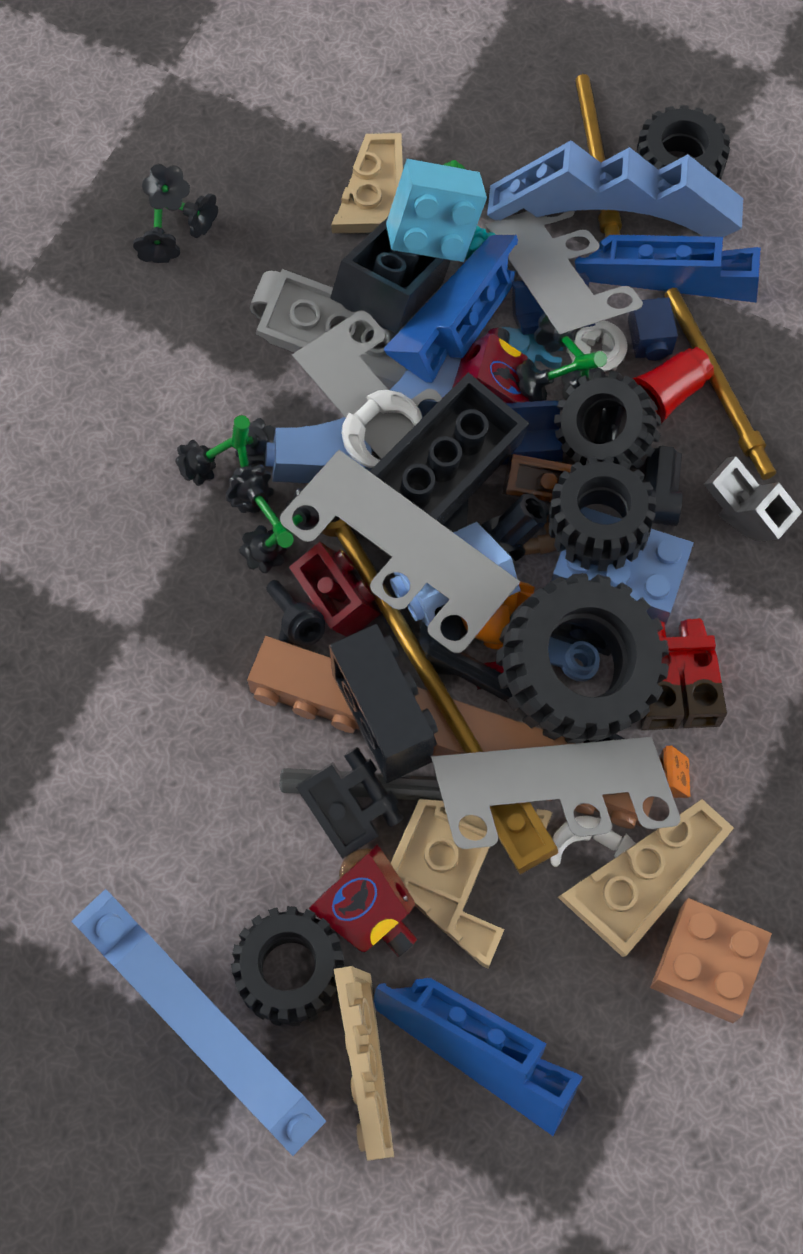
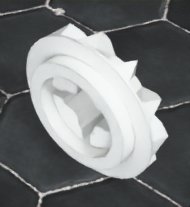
(613, 342)

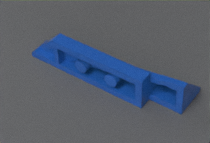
(682, 262)
(456, 311)
(483, 1048)

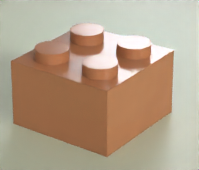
(711, 961)

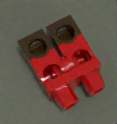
(693, 682)

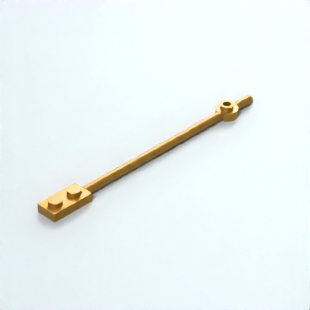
(516, 823)

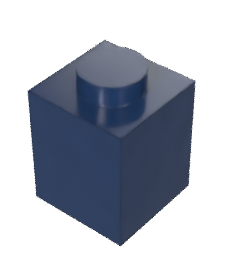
(653, 329)

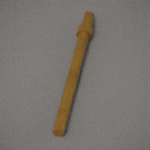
(609, 220)
(750, 440)

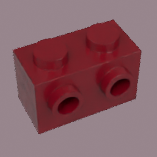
(335, 589)

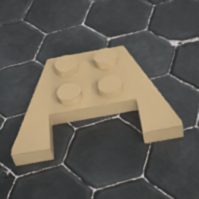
(443, 875)

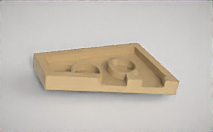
(372, 184)

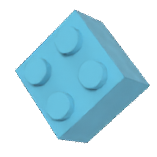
(435, 210)

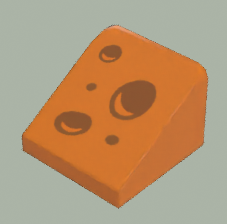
(676, 771)

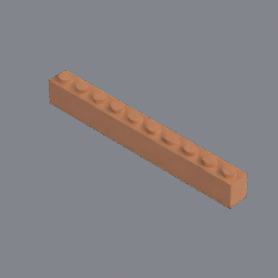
(307, 684)

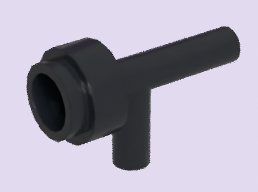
(301, 621)

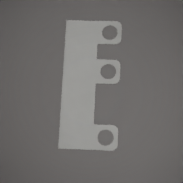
(550, 275)
(346, 380)
(414, 539)
(563, 772)

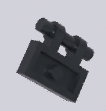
(338, 809)

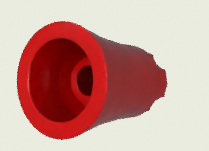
(676, 379)

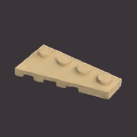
(644, 880)

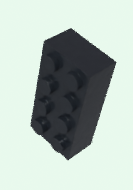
(453, 449)

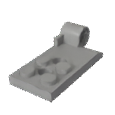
(301, 310)

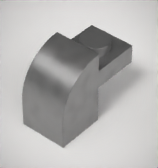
(751, 508)

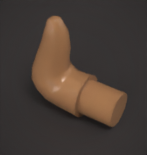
(542, 544)

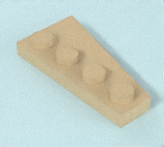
(365, 1059)

